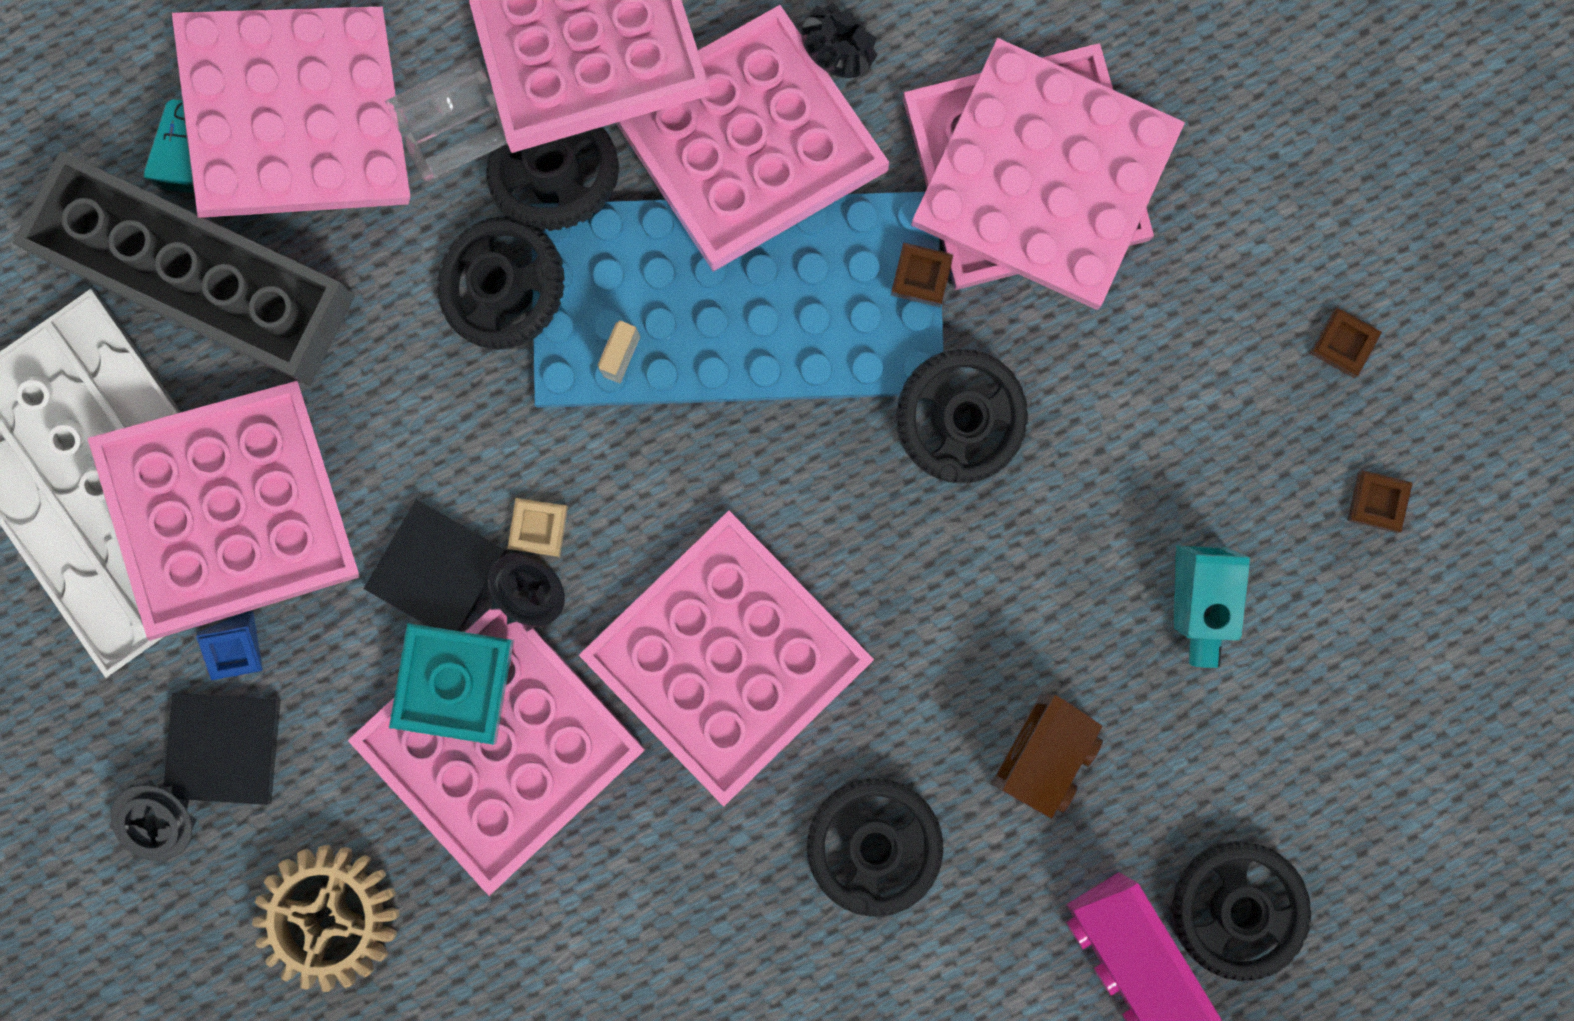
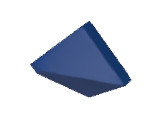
(231, 642)

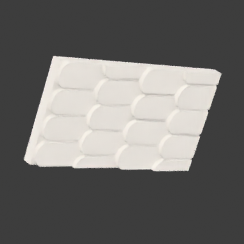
(48, 474)

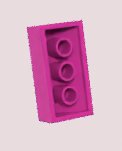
(1137, 954)

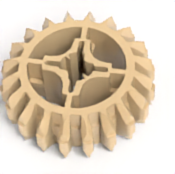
(304, 914)

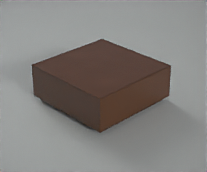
(921, 275)
(1345, 342)
(1379, 501)

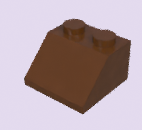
(1048, 755)

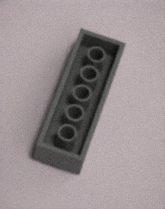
(184, 268)

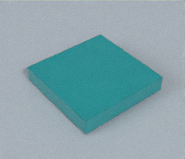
(451, 684)

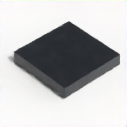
(434, 569)
(222, 748)

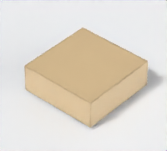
(618, 351)
(537, 527)

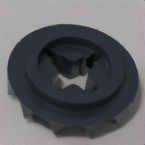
(838, 58)
(525, 573)
(140, 834)

